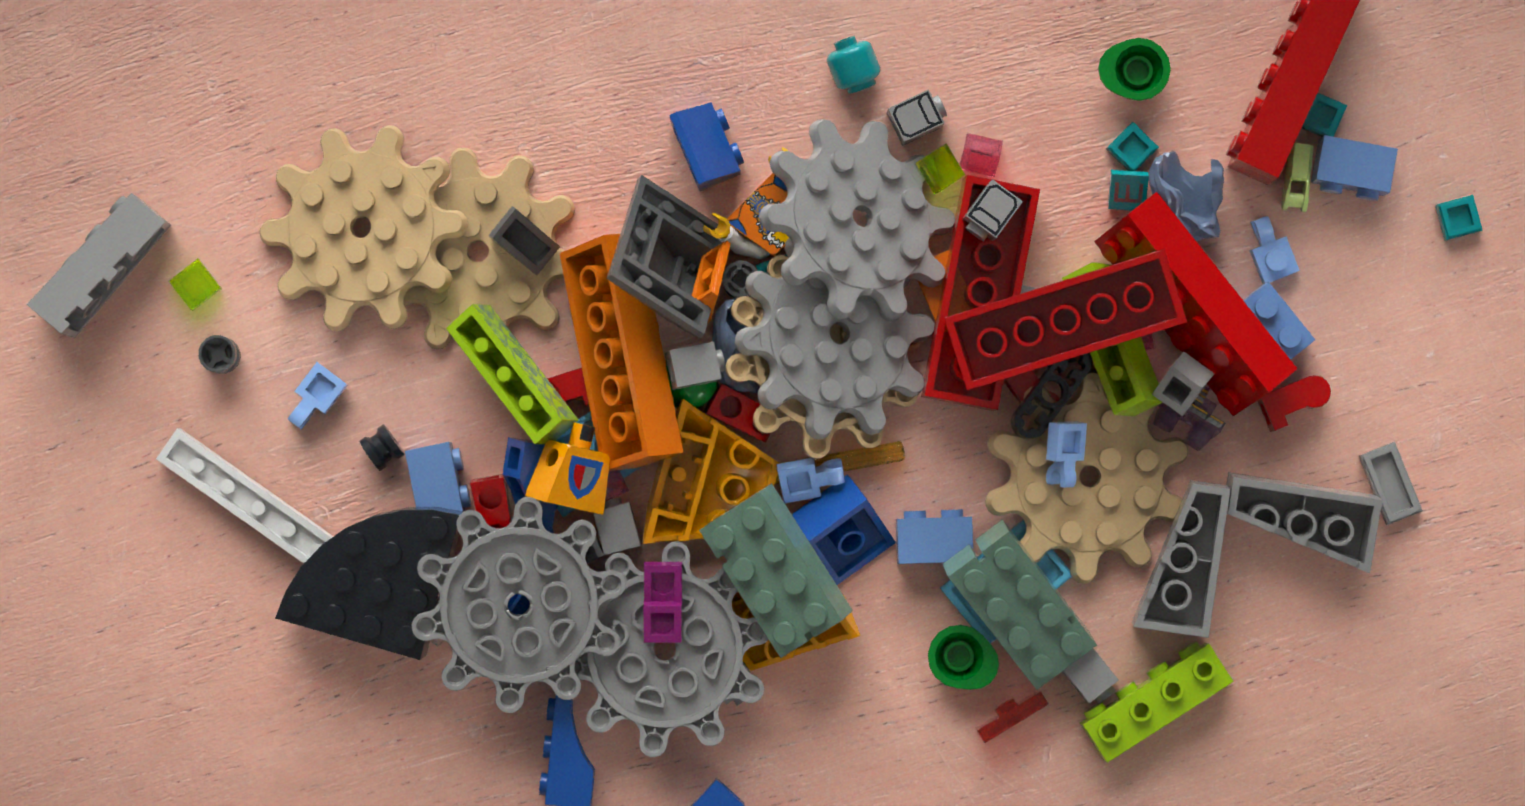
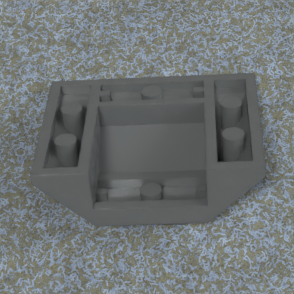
(662, 255)

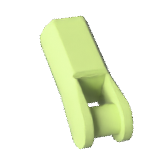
(1298, 171)

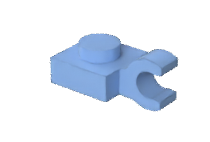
(1273, 257)
(319, 391)
(1065, 447)
(803, 479)

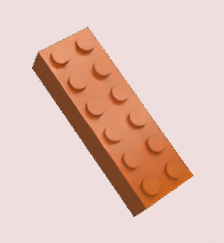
(620, 361)

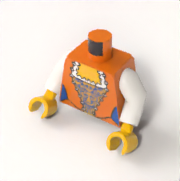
(744, 227)

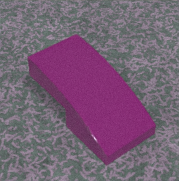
(662, 602)

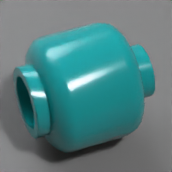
(853, 65)

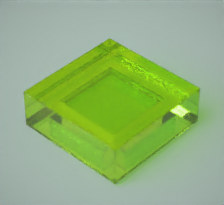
(940, 168)
(195, 284)

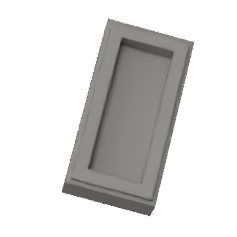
(1390, 483)

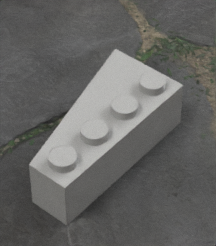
(99, 265)
(1318, 517)
(1186, 572)

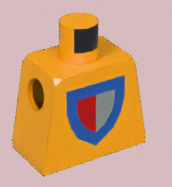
(572, 473)

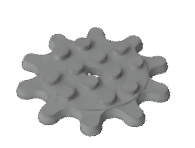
(829, 241)
(816, 369)
(526, 646)
(690, 684)

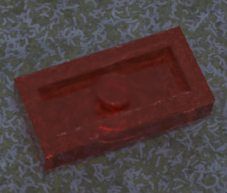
(1010, 714)

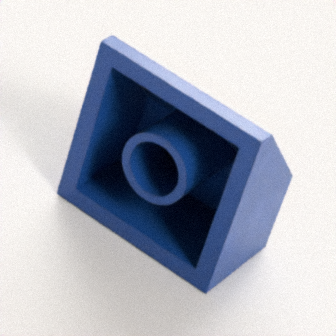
(705, 145)
(843, 529)

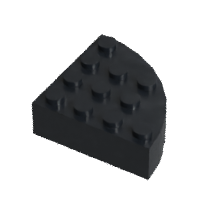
(368, 579)

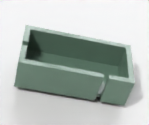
(776, 570)
(1019, 605)

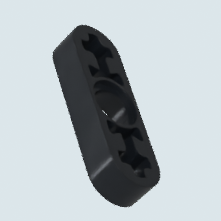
(1035, 393)

